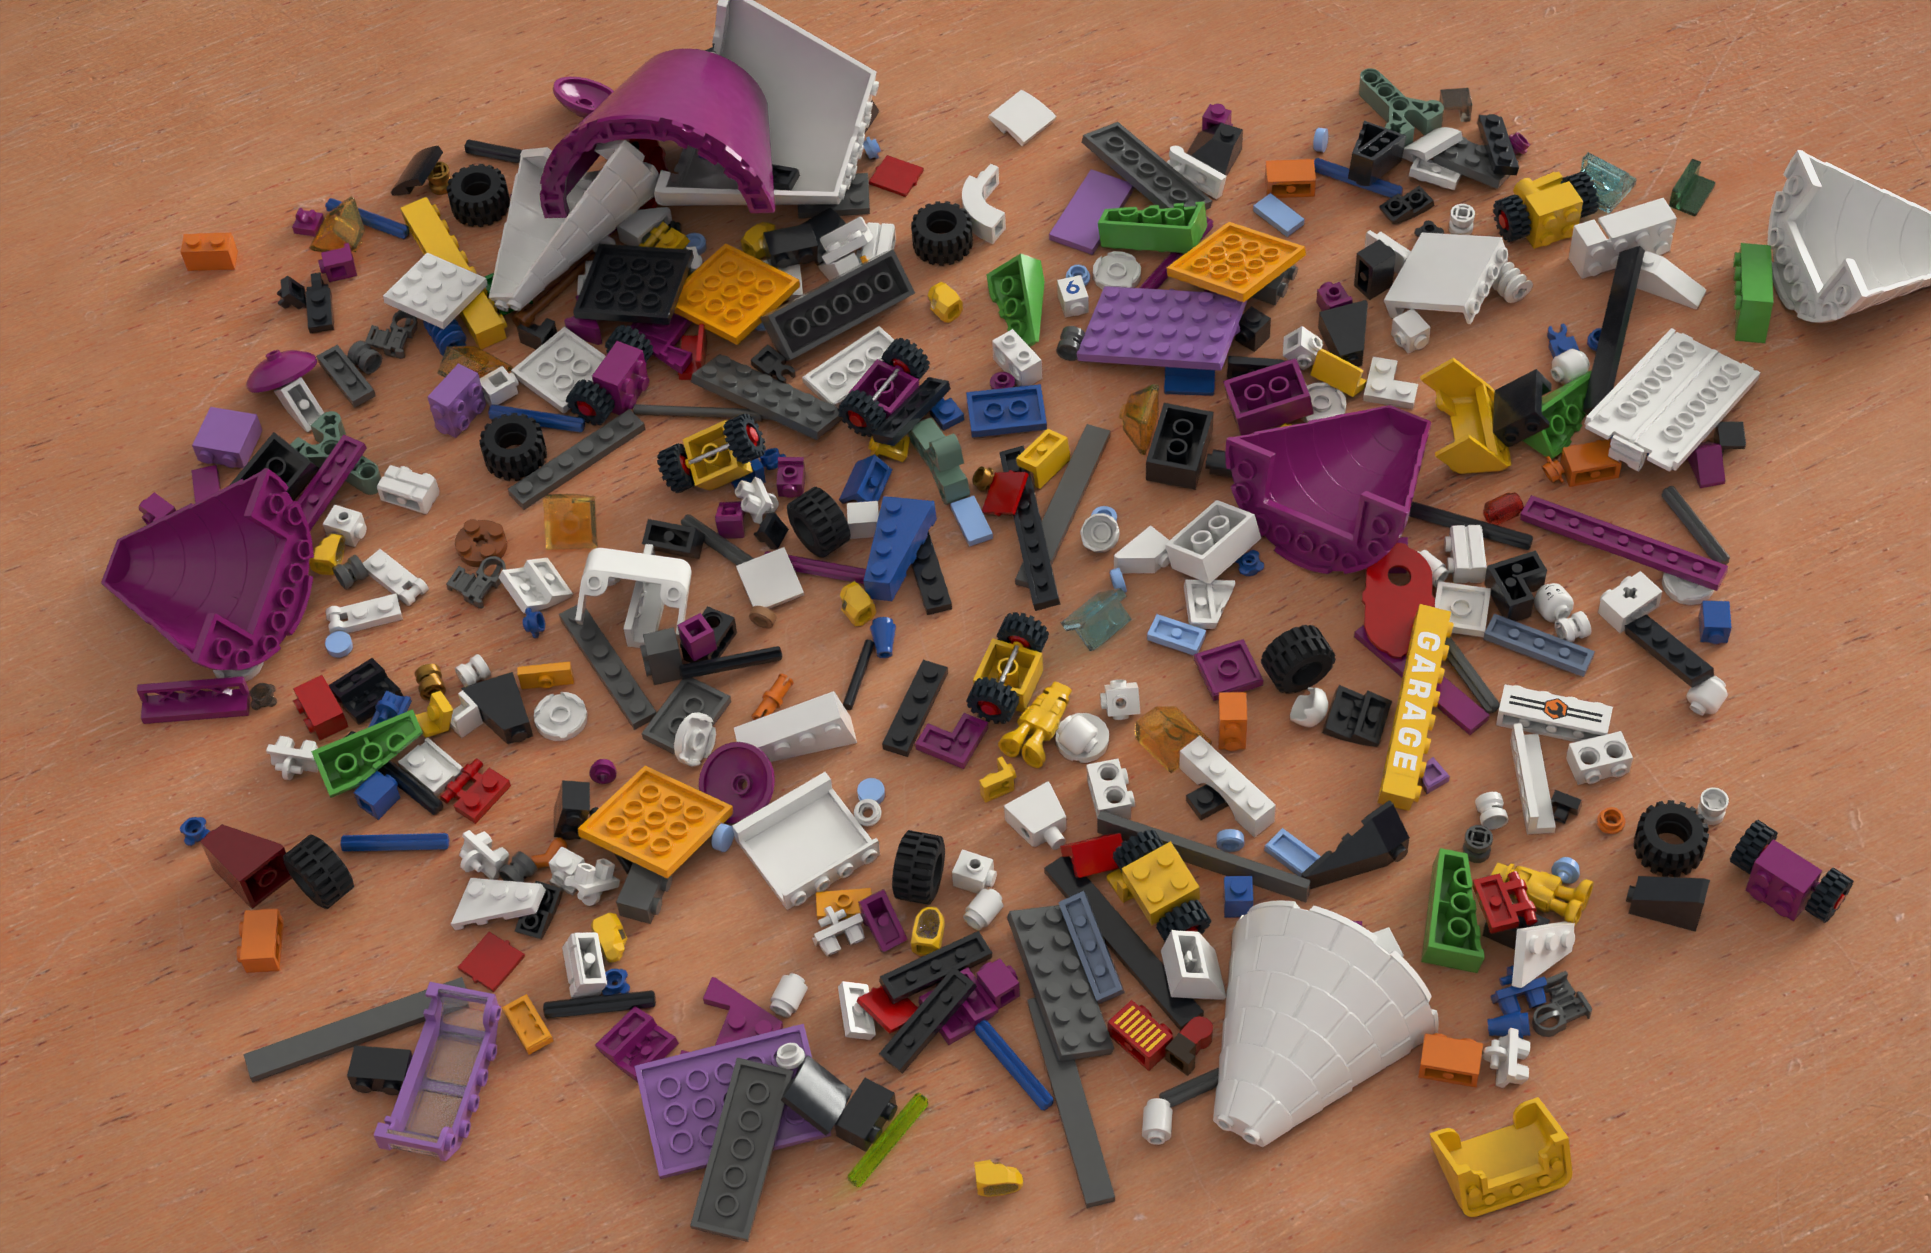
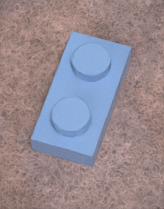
(1176, 635)

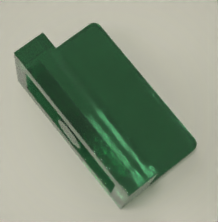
(1691, 190)

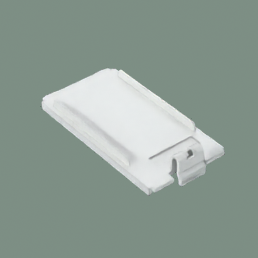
(1669, 402)

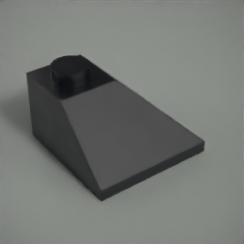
(1218, 147)

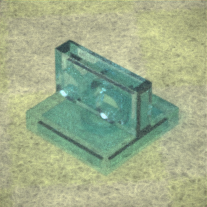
(1609, 180)
(1098, 618)

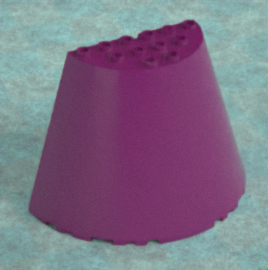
(681, 99)

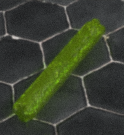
(887, 1140)

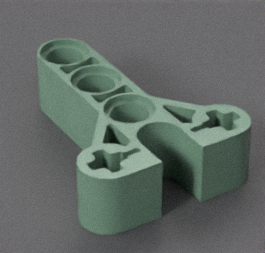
(1397, 110)
(328, 431)
(943, 458)

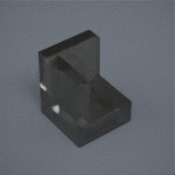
(1457, 99)

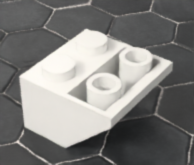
(1192, 966)

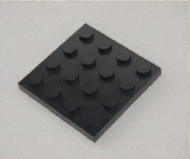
(633, 284)

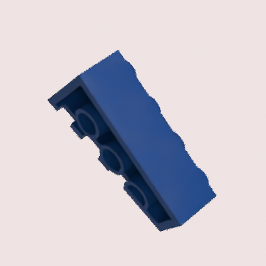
(897, 537)

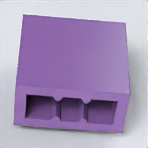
(457, 401)
(227, 437)

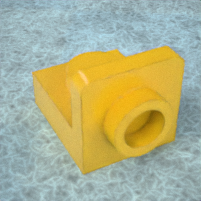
(896, 452)
(437, 717)
(998, 783)

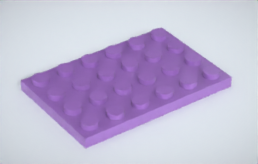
(1161, 328)
(688, 1092)

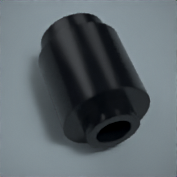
(1217, 464)

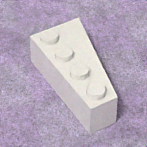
(800, 729)

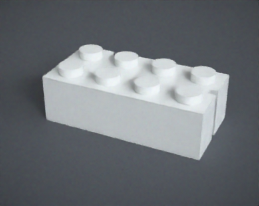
(1643, 225)

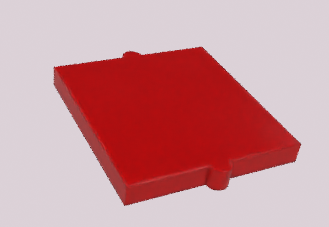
(896, 176)
(1004, 493)
(491, 961)
(888, 1015)

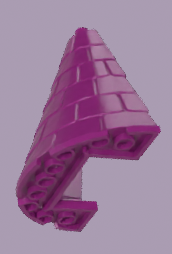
(1331, 487)
(193, 560)

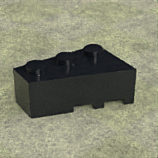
(1375, 153)

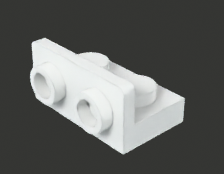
(845, 240)

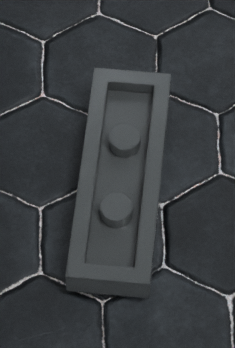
(346, 376)

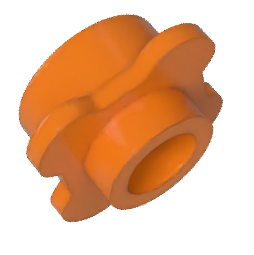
(1553, 470)

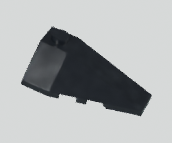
(1370, 848)

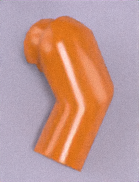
(543, 860)

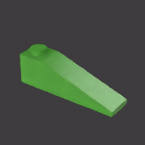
(1019, 295)
(1564, 412)
(356, 757)

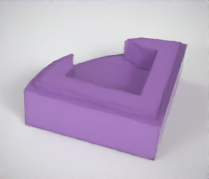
(1434, 776)

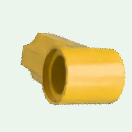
(1527, 186)

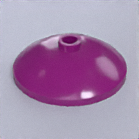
(580, 94)
(280, 369)
(728, 770)

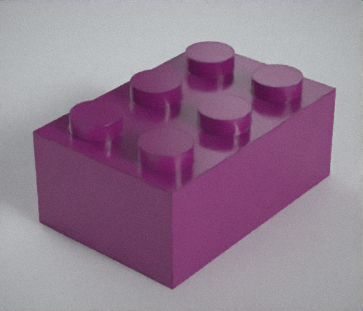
(1268, 397)

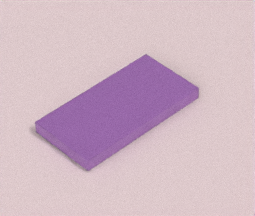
(1080, 219)

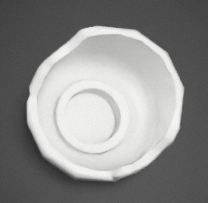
(1100, 533)
(1310, 708)

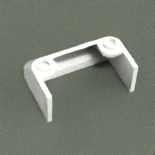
(669, 572)

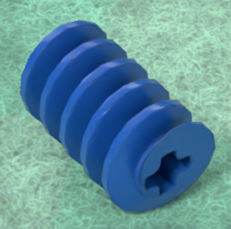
(449, 336)

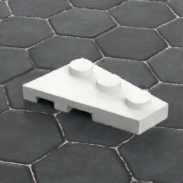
(495, 899)
(1539, 949)

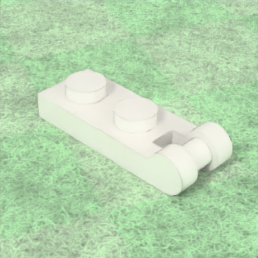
(1198, 173)
(394, 577)
(364, 614)

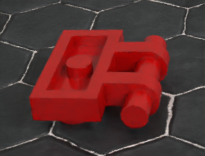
(480, 796)
(1497, 905)

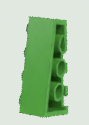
(1153, 228)
(1752, 292)
(1451, 919)

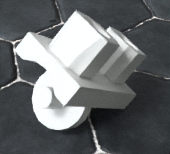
(756, 499)
(292, 760)
(478, 855)
(593, 880)
(827, 937)
(1503, 1058)

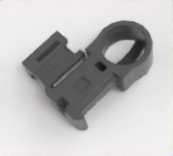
(396, 338)
(476, 587)
(1563, 1006)

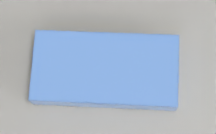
(1278, 215)
(971, 521)
(1291, 852)

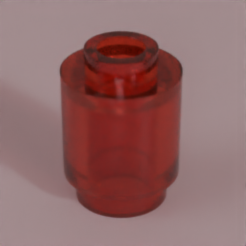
(1503, 508)

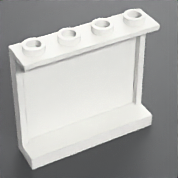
(1447, 274)
(805, 841)

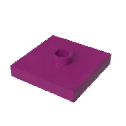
(1228, 669)

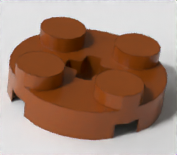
(479, 530)

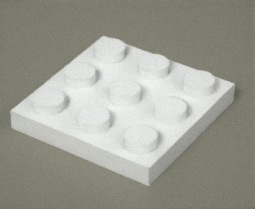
(435, 290)
(558, 366)

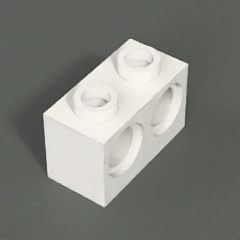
(1017, 358)
(1598, 753)
(1106, 791)

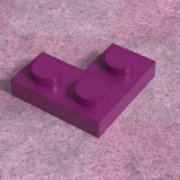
(955, 746)

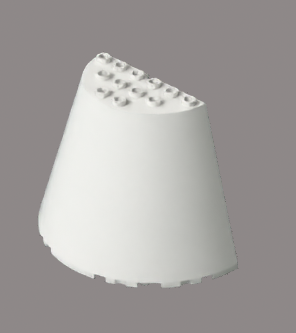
(814, 111)

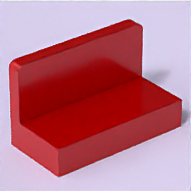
(698, 347)
(1093, 854)

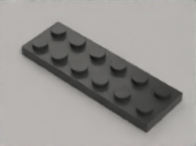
(1143, 167)
(767, 396)
(1060, 983)
(741, 1150)

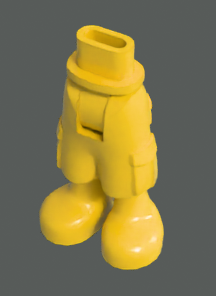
(1041, 719)
(1546, 887)

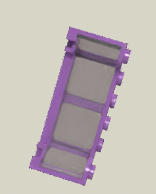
(444, 1073)

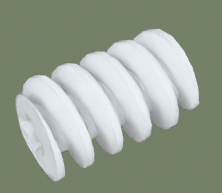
(1511, 283)

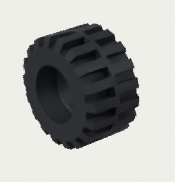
(478, 195)
(944, 219)
(513, 431)
(818, 522)
(1298, 659)
(1675, 820)
(918, 867)
(318, 871)

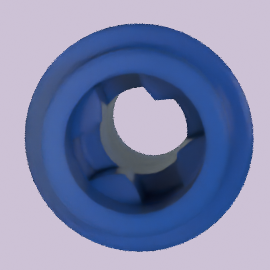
(883, 636)
(1500, 1025)

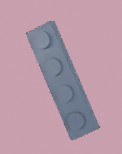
(1539, 645)
(1091, 947)

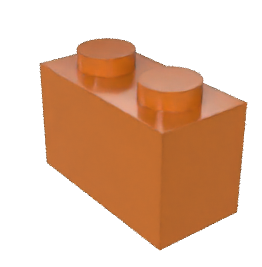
(1290, 178)
(209, 251)
(1589, 463)
(1232, 720)
(261, 940)
(1450, 1060)

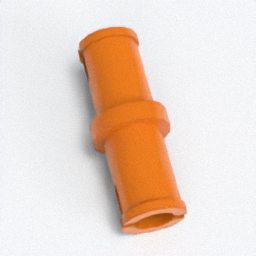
(773, 698)

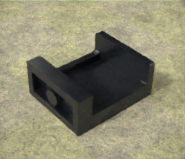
(1520, 408)

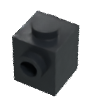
(1254, 329)

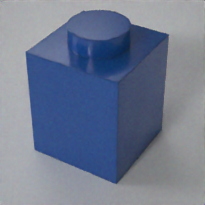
(1715, 621)
(377, 794)
(1237, 895)

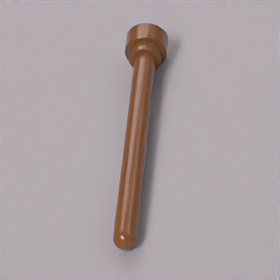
(526, 317)

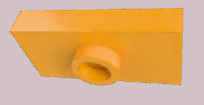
(545, 675)
(840, 900)
(527, 1024)

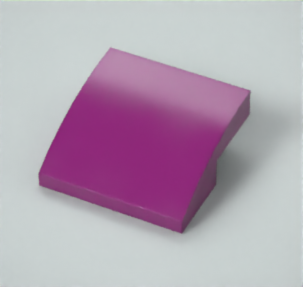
(970, 1013)
(635, 1042)

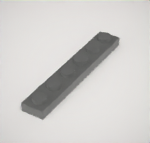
(576, 459)
(609, 668)

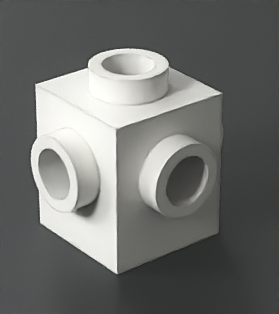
(1302, 346)
(1127, 706)

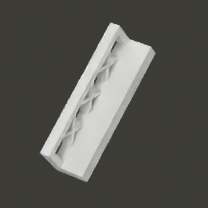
(644, 609)
(1532, 782)

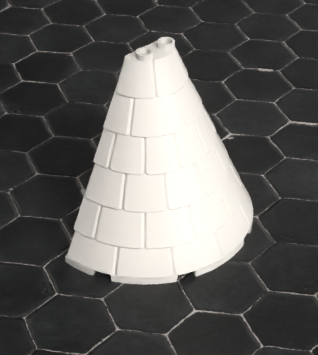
(1843, 242)
(541, 248)
(1309, 1017)

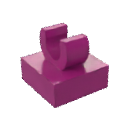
(307, 222)

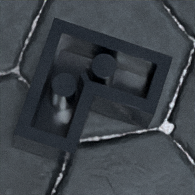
(1514, 582)

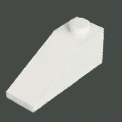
(1669, 282)

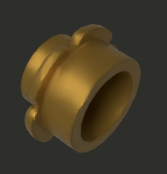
(983, 478)

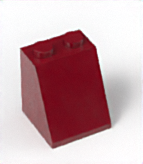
(246, 863)

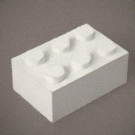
(1213, 541)

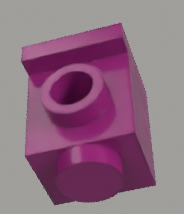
(1216, 114)
(338, 264)
(1332, 296)
(790, 476)
(155, 508)

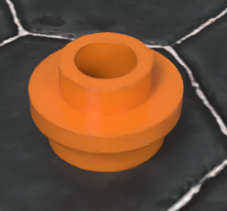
(1611, 814)

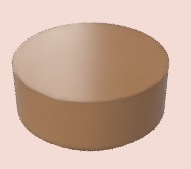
(762, 617)

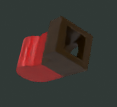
(1188, 1043)

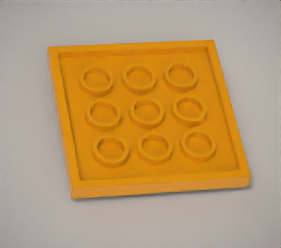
(1236, 261)
(733, 293)
(655, 821)

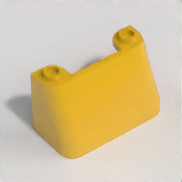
(1507, 1162)

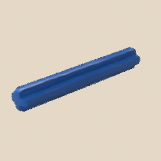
(1341, 173)
(376, 221)
(544, 419)
(388, 842)
(1014, 1065)

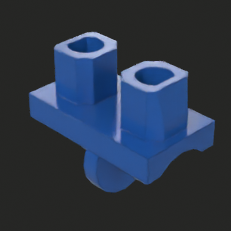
(389, 707)
(1508, 996)

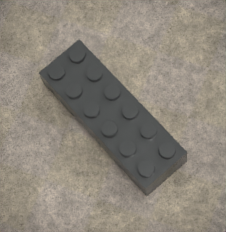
(837, 305)

